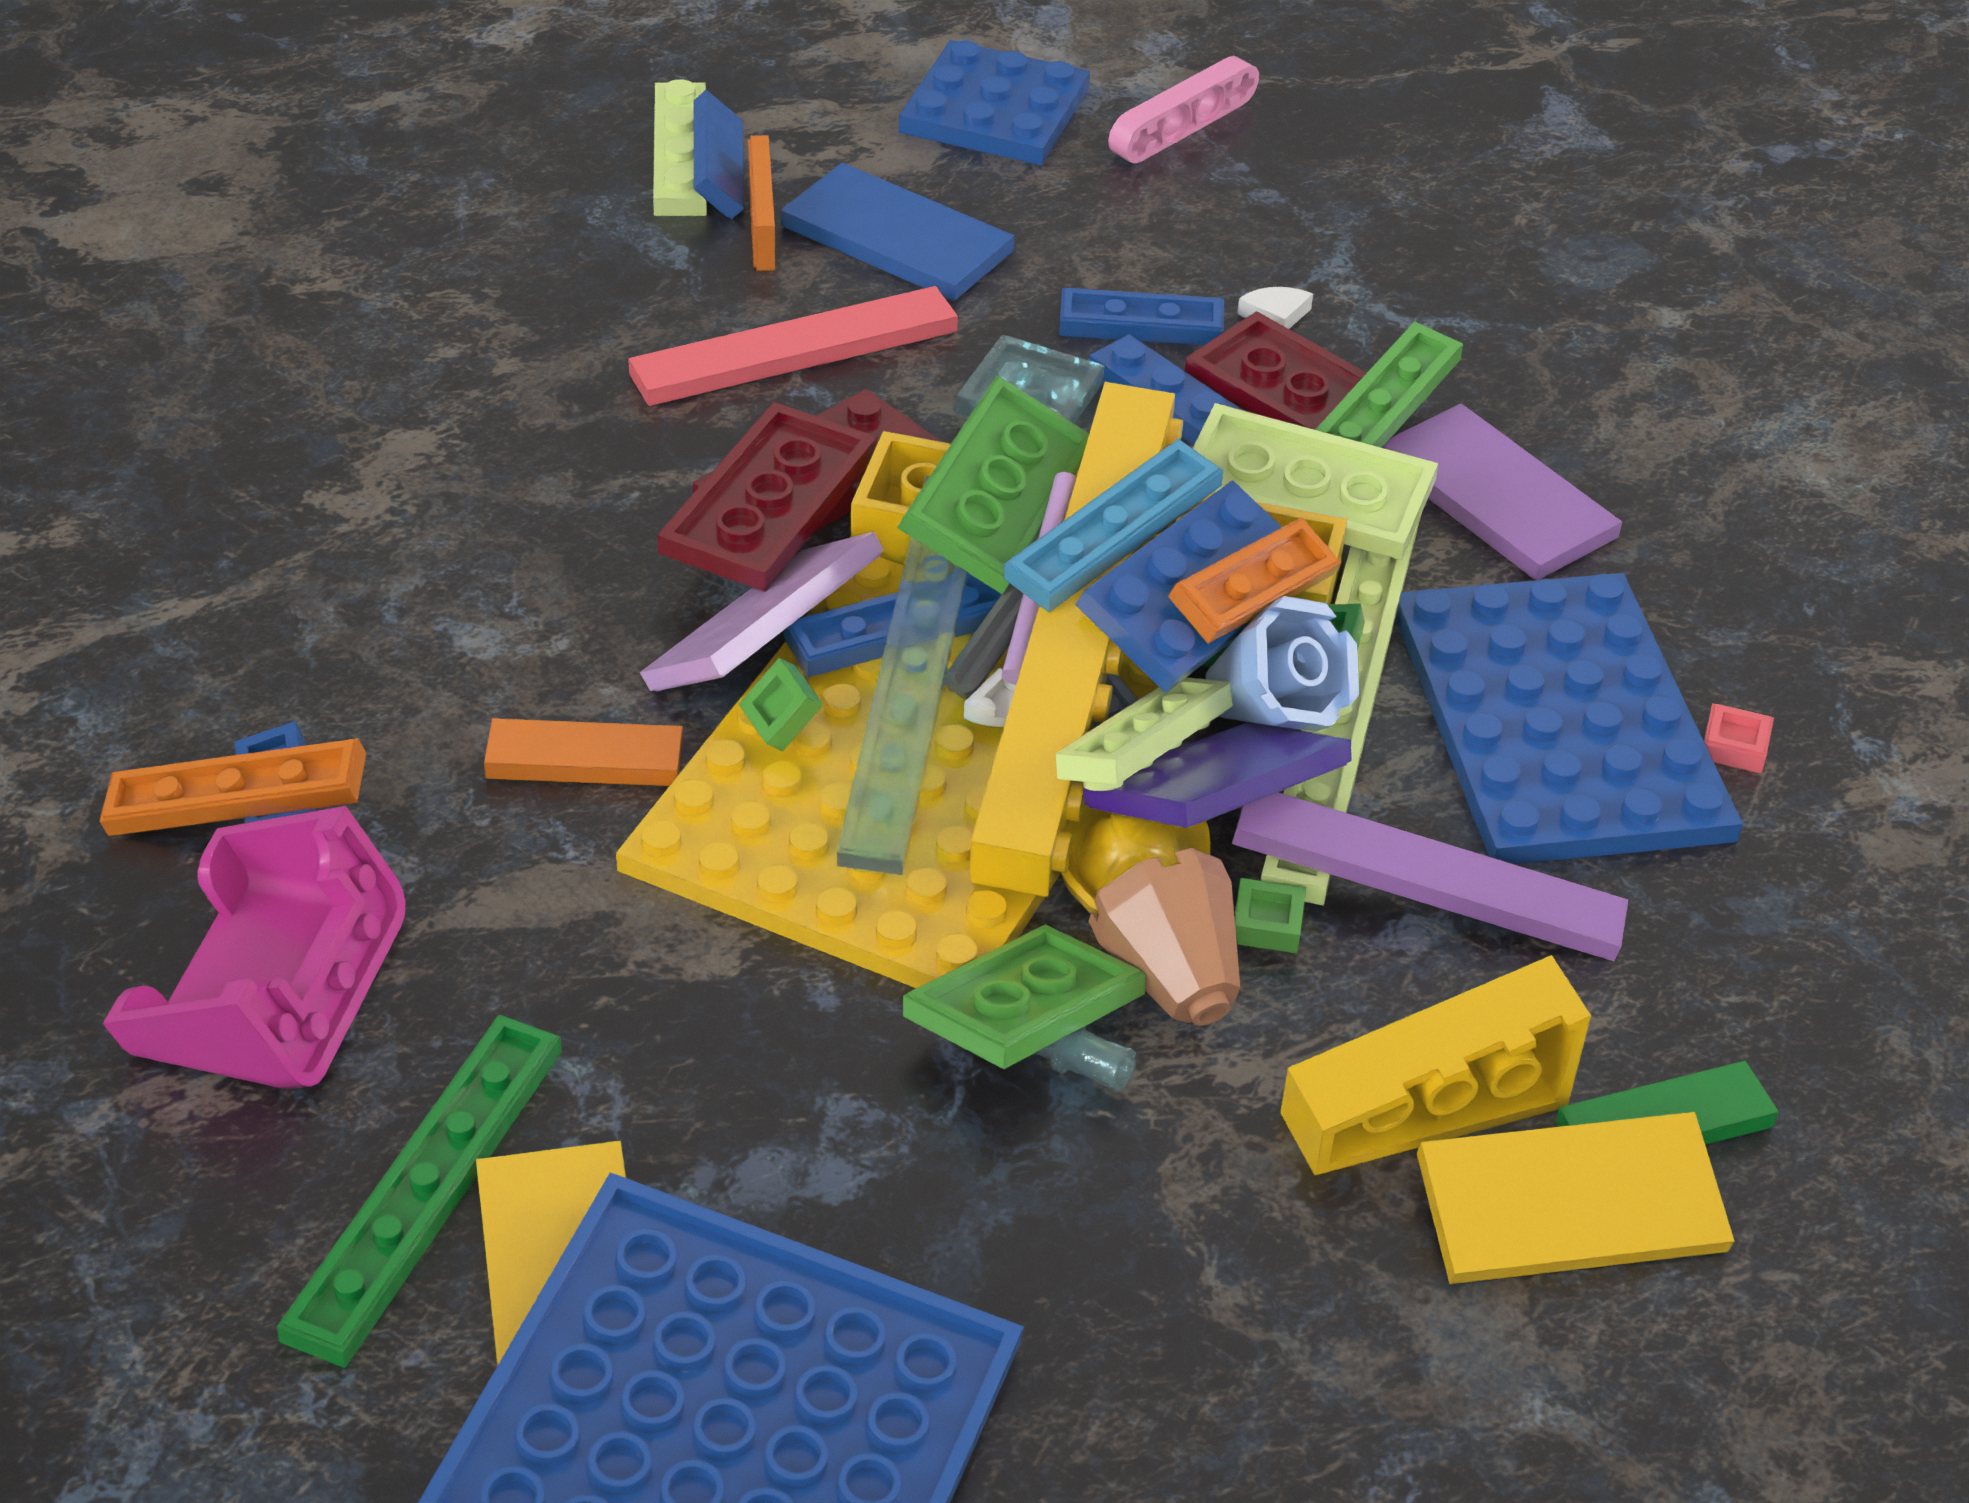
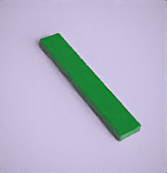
(418, 1192)

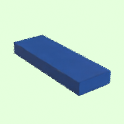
(718, 155)
(1142, 315)

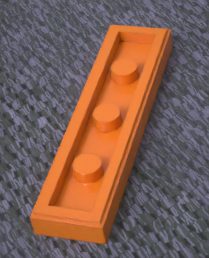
(234, 787)

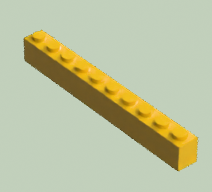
(1063, 676)

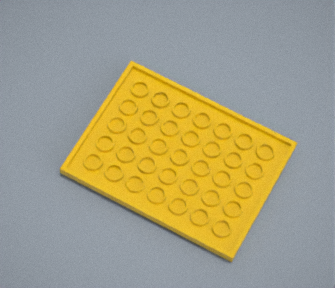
(764, 825)

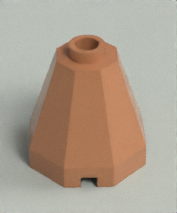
(1177, 931)

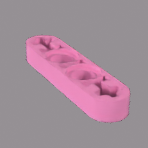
(1183, 109)

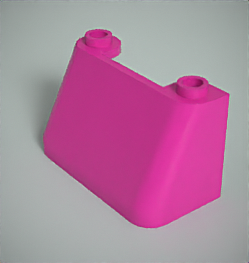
(286, 959)

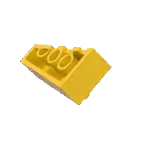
(1441, 1071)

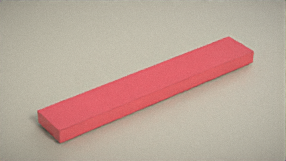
(792, 345)

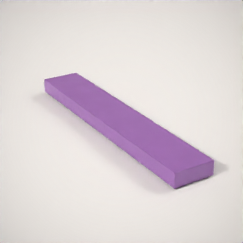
(1434, 873)

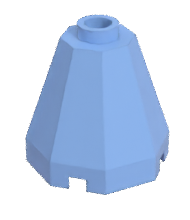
(1290, 667)

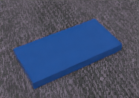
(897, 231)

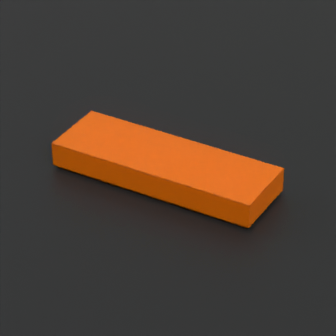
(761, 203)
(1252, 578)
(583, 752)

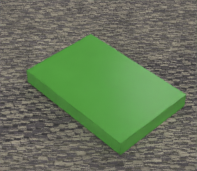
(1024, 995)

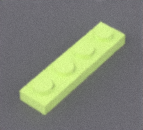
(675, 150)
(1142, 733)

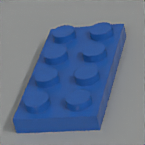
(1134, 600)

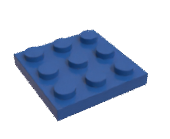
(995, 101)

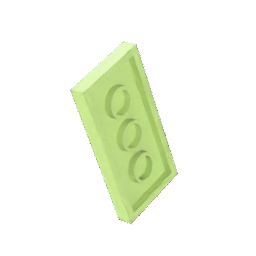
(1321, 474)

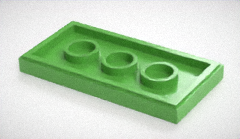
(995, 482)

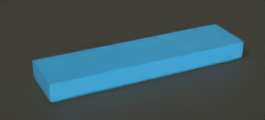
(1112, 525)

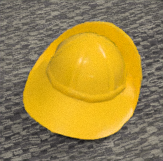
(1113, 843)

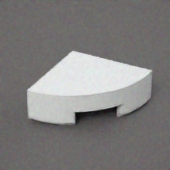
(1280, 304)
(990, 701)

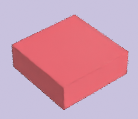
(1738, 737)

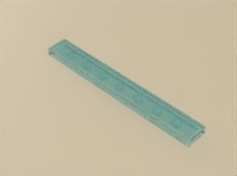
(903, 714)

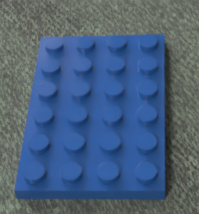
(1564, 720)

